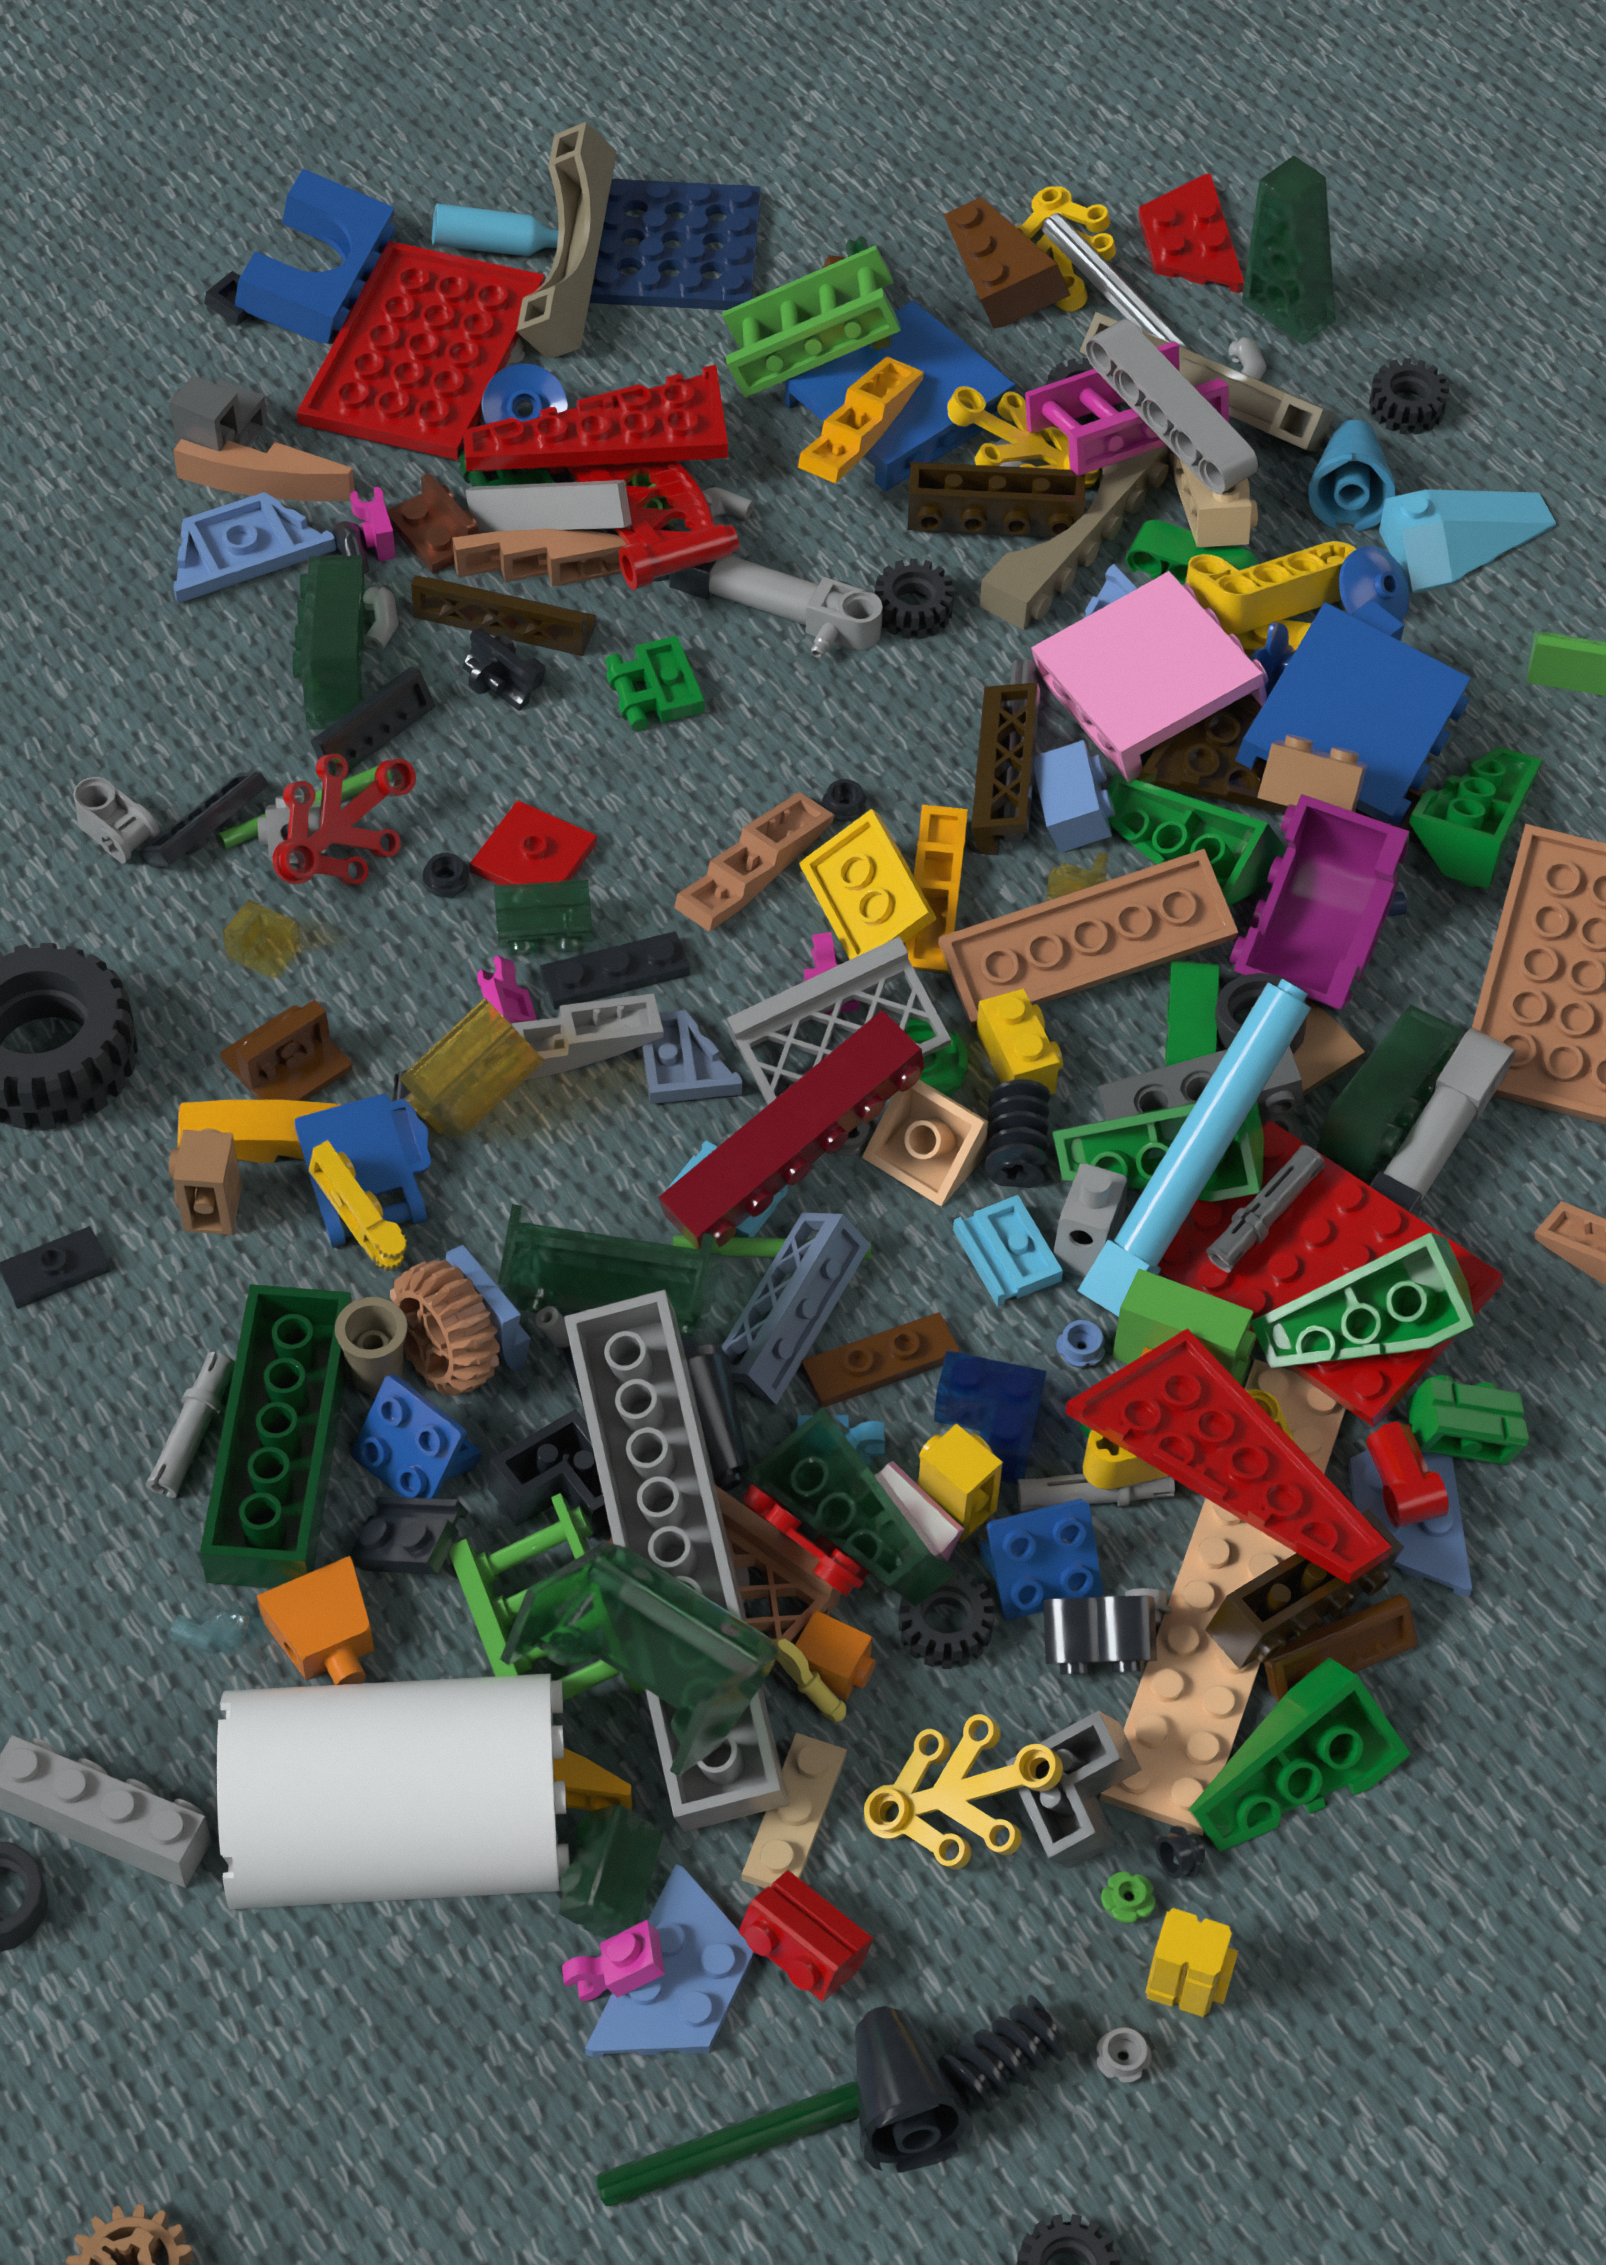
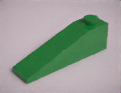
(1475, 815)
(1174, 825)
(1139, 1141)
(1385, 1307)
(1309, 1745)

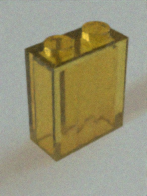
(469, 1071)

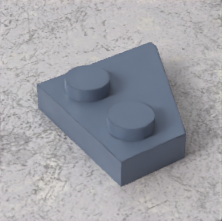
(685, 1064)

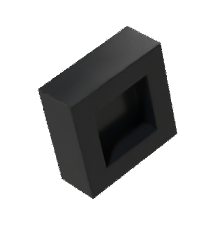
(222, 299)

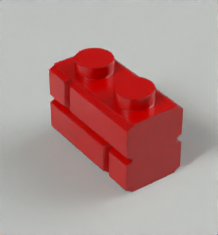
(805, 1936)

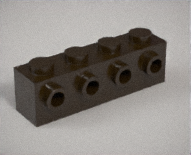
(994, 499)
(1291, 1603)

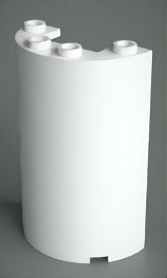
(390, 1791)

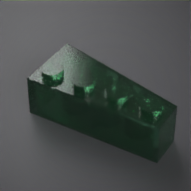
(1291, 252)
(330, 638)
(844, 1497)

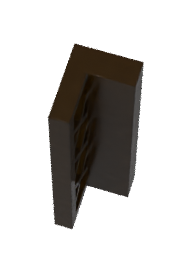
(502, 614)
(995, 759)

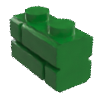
(1467, 1420)

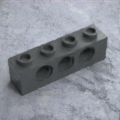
(1186, 1081)

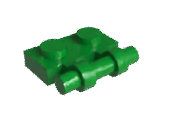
(668, 680)

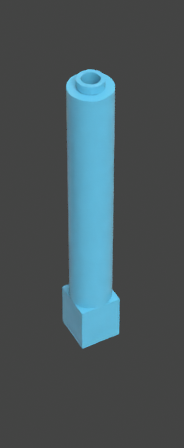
(1198, 1145)

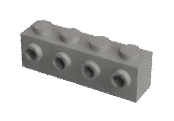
(102, 1811)

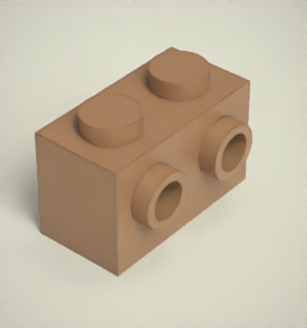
(1299, 769)
(206, 1181)

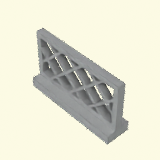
(828, 992)

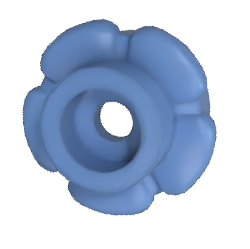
(1087, 1334)

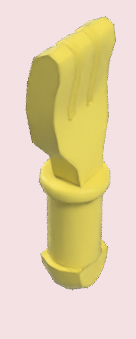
(809, 1682)

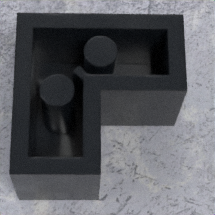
(549, 1464)

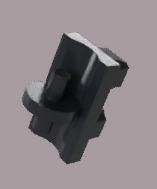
(497, 668)

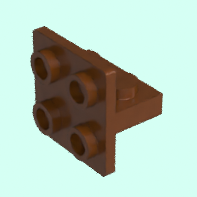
(288, 1056)

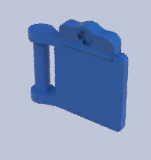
(383, 1145)

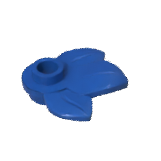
(1275, 654)

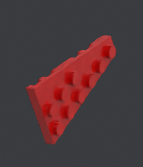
(611, 428)
(1213, 1437)

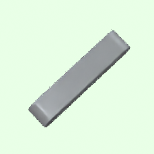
(1171, 406)

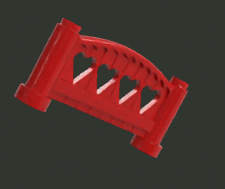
(648, 549)

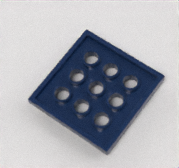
(692, 259)

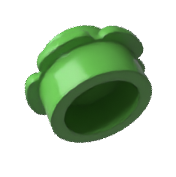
(1125, 1910)

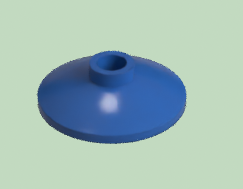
(518, 385)
(1374, 576)

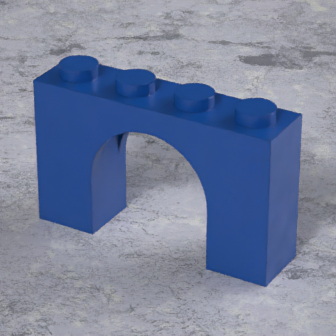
(318, 301)

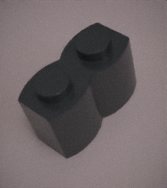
(1100, 1631)

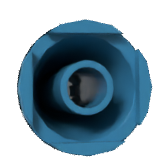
(1351, 478)

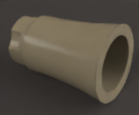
(372, 1341)

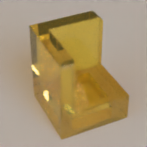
(1073, 878)
(261, 939)

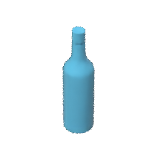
(490, 231)

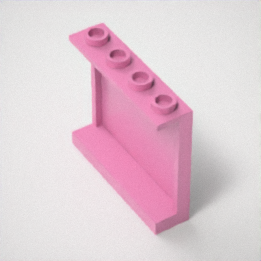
(1146, 670)

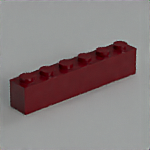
(794, 1132)

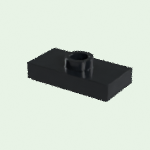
(53, 1267)

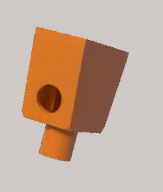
(321, 1622)

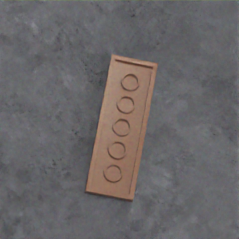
(1091, 935)

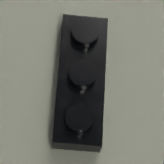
(615, 970)

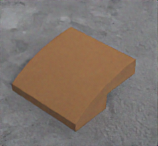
(1325, 1050)

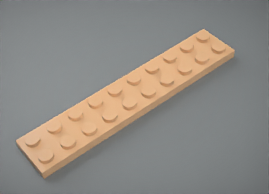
(1194, 1692)

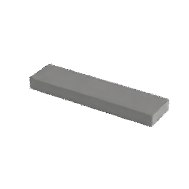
(550, 506)

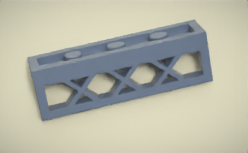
(797, 1304)

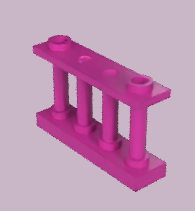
(1116, 433)

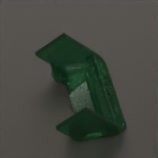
(594, 1270)
(654, 1634)

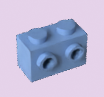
(1072, 796)

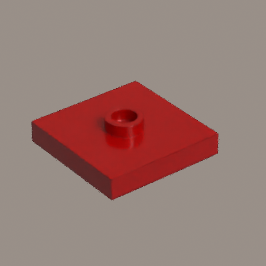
(532, 848)

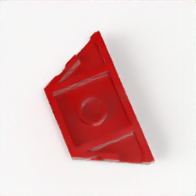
(1190, 235)

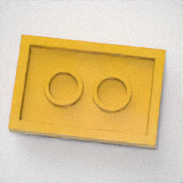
(866, 887)

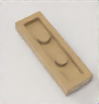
(791, 1830)

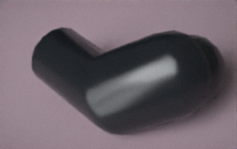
(349, 540)

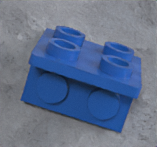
(412, 1442)
(1042, 1557)

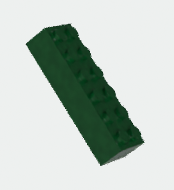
(276, 1439)

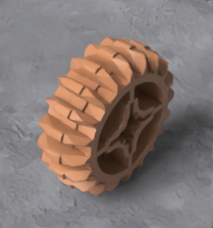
(446, 1327)

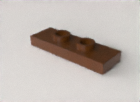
(879, 1360)
(1350, 1641)

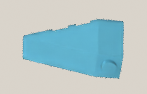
(1452, 532)

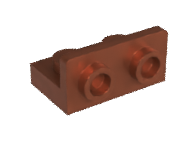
(431, 522)

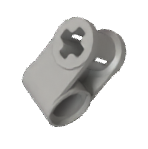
(112, 817)

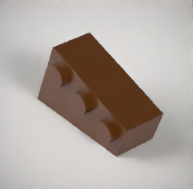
(1004, 264)

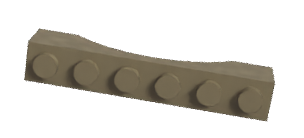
(581, 177)
(1249, 398)
(1029, 578)

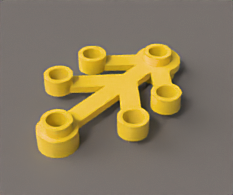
(1059, 200)
(968, 406)
(954, 1792)

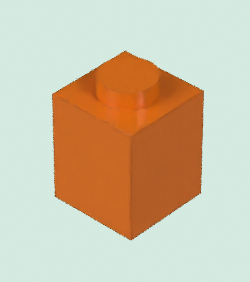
(837, 1653)

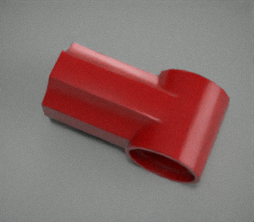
(1409, 1488)

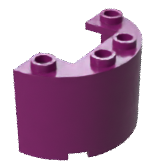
(1324, 901)

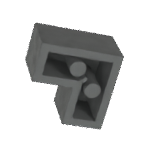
(217, 413)
(1069, 1815)

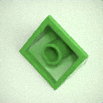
(1568, 663)

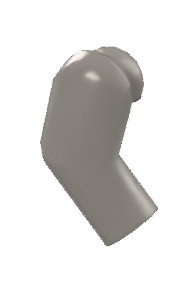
(725, 502)

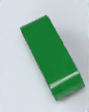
(1169, 548)
(1191, 1011)

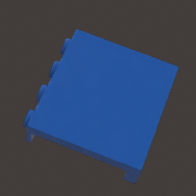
(923, 426)
(1367, 696)

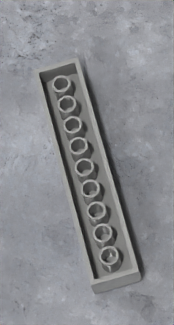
(669, 1512)

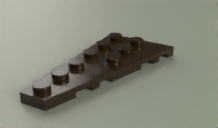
(1204, 763)

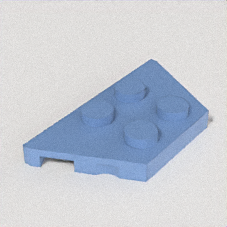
(243, 543)
(1431, 1547)
(702, 1976)

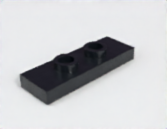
(376, 720)
(217, 810)

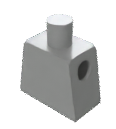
(1092, 1206)

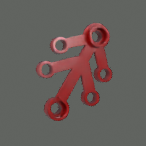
(336, 822)
(834, 1565)

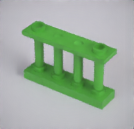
(810, 321)
(496, 1614)

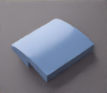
(504, 1316)

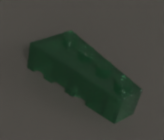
(1387, 1093)

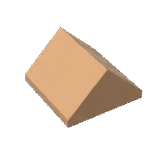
(928, 1142)

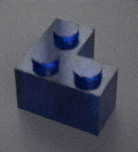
(997, 1401)

